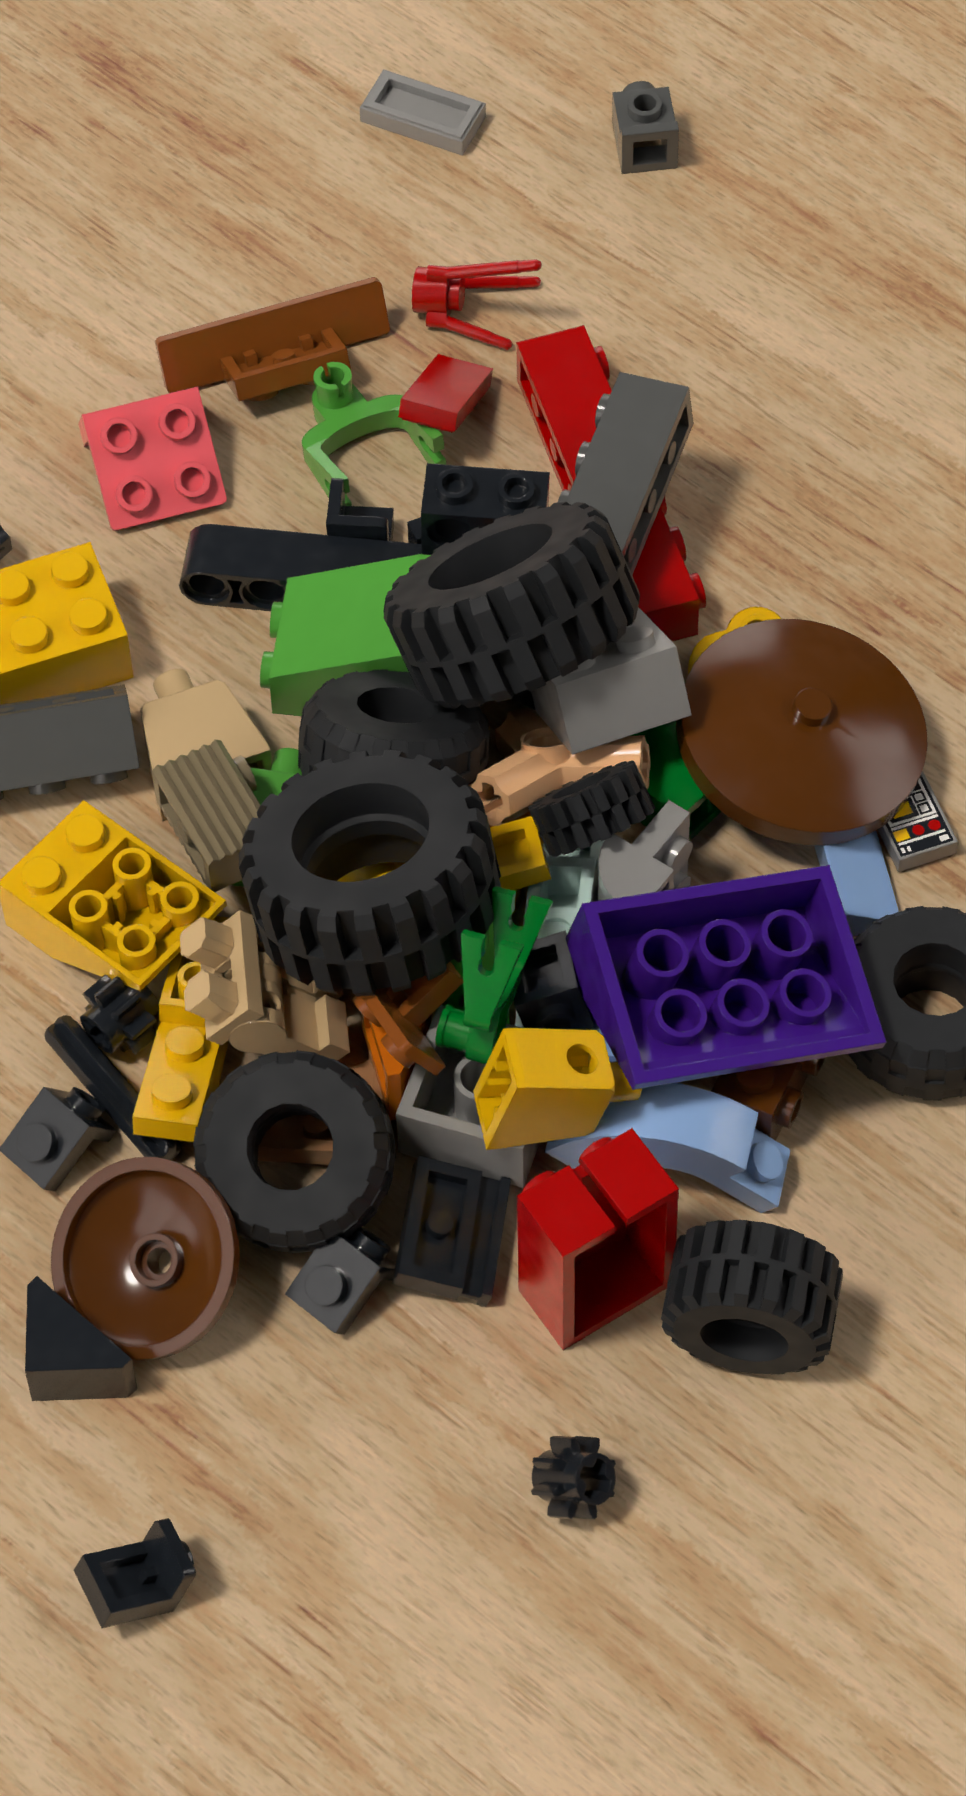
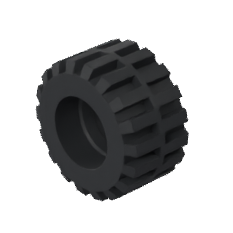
(752, 1297)

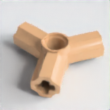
(541, 763)

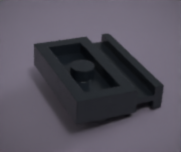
(451, 1231)

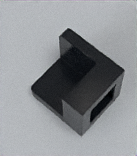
(356, 521)

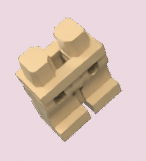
(253, 998)

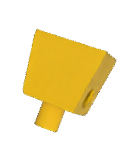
(547, 1086)

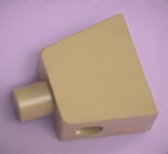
(194, 716)

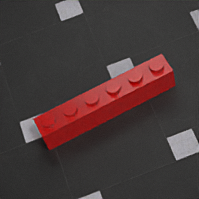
(562, 388)

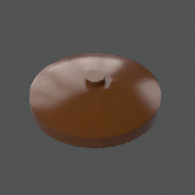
(802, 732)

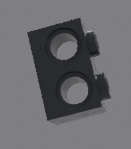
(474, 497)

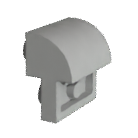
(652, 861)

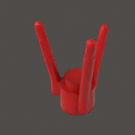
(442, 289)

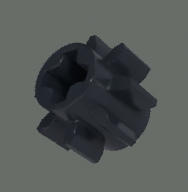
(119, 1015)
(573, 1477)

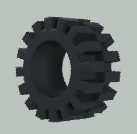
(591, 808)

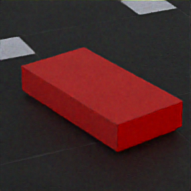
(445, 393)

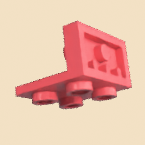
(153, 459)

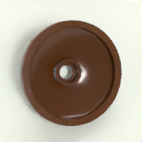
(112, 1247)

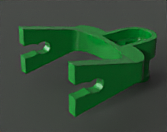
(491, 992)

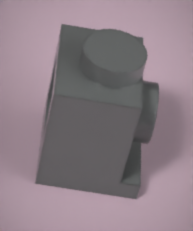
(645, 115)

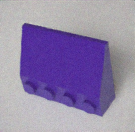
(724, 977)

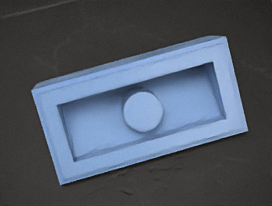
(860, 880)

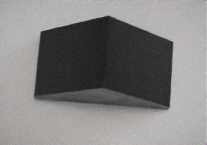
(69, 1354)

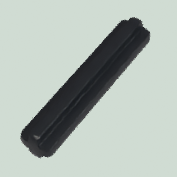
(104, 1083)

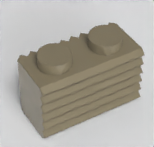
(209, 807)

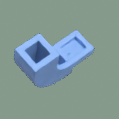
(695, 1135)

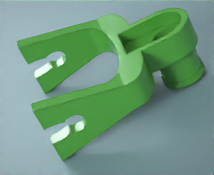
(347, 415)

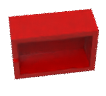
(596, 1237)

